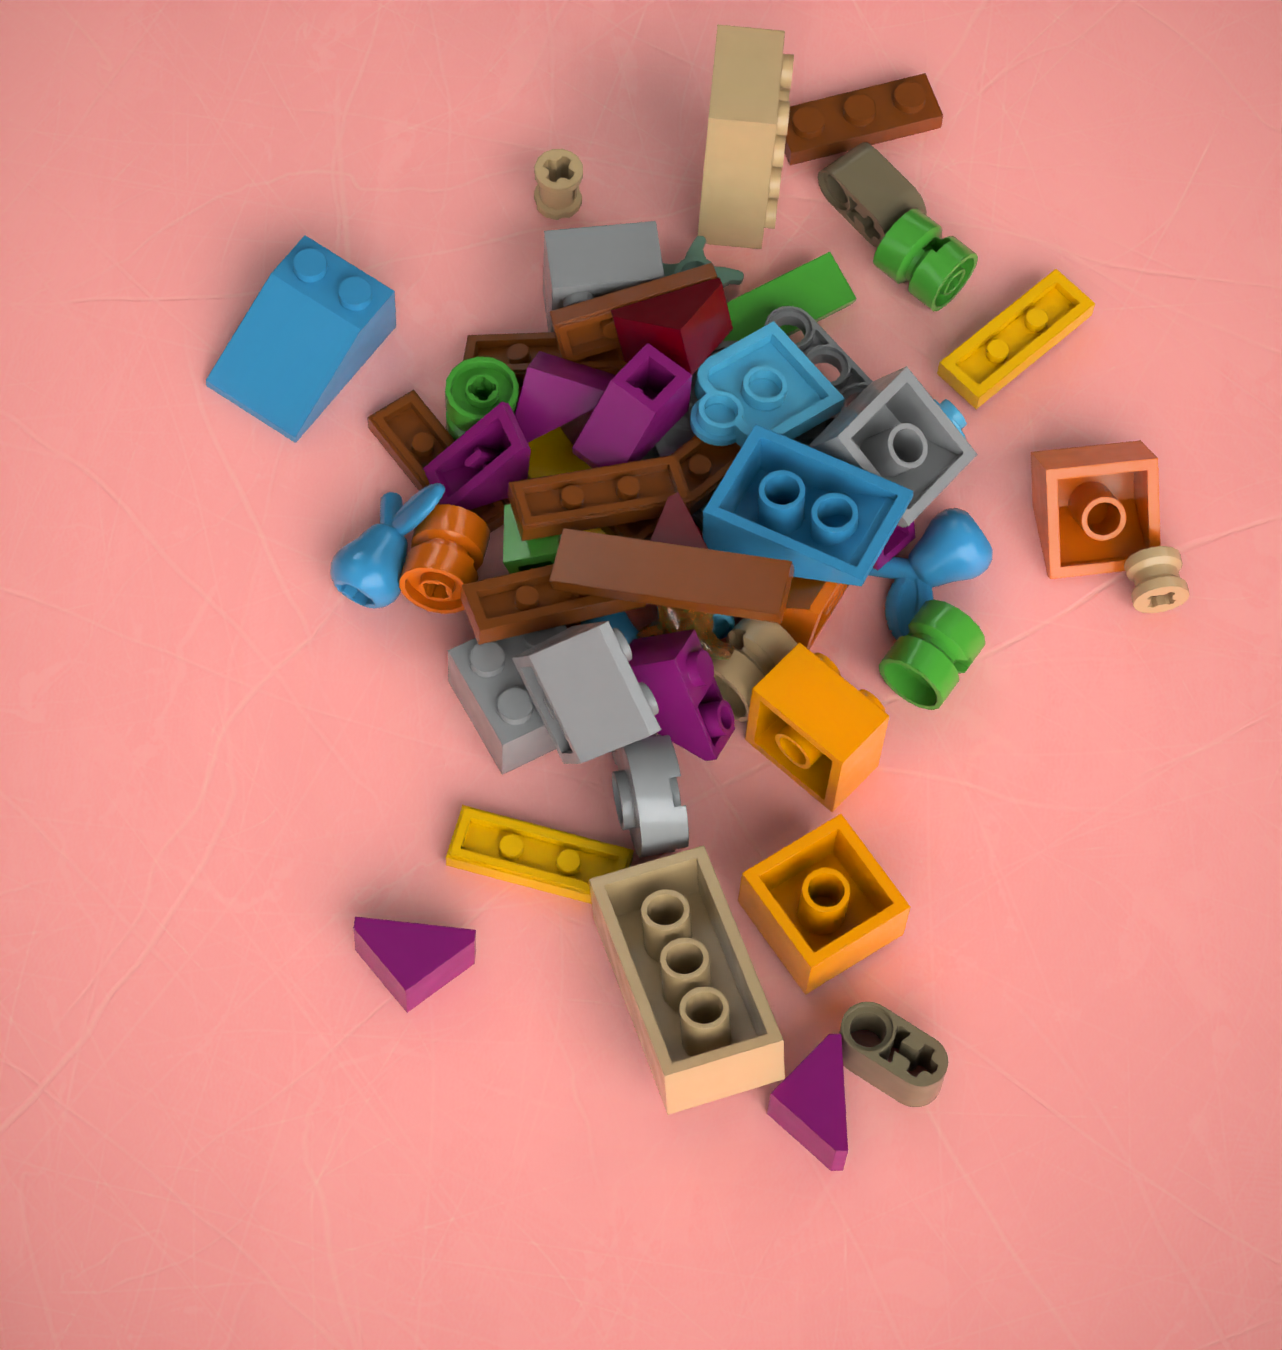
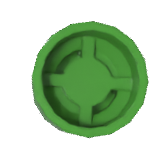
(931, 264)
(476, 389)
(932, 655)

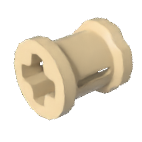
(558, 184)

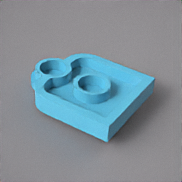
(763, 384)

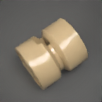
(757, 651)

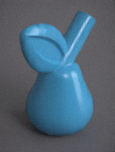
(946, 553)
(372, 563)

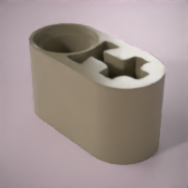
(868, 191)
(914, 1049)

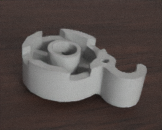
(649, 796)

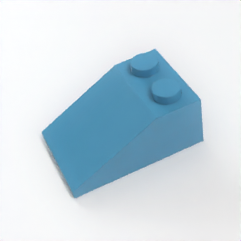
(303, 339)
(803, 509)

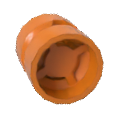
(443, 557)

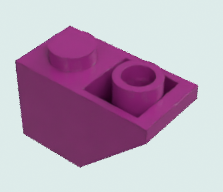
(635, 410)
(685, 691)

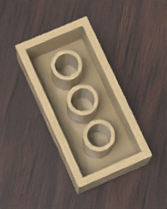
(745, 136)
(687, 980)

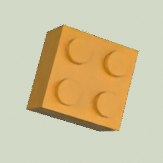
(816, 726)
(823, 903)

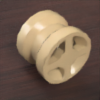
(1156, 579)

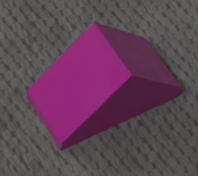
(557, 393)
(482, 461)
(413, 957)
(813, 1104)

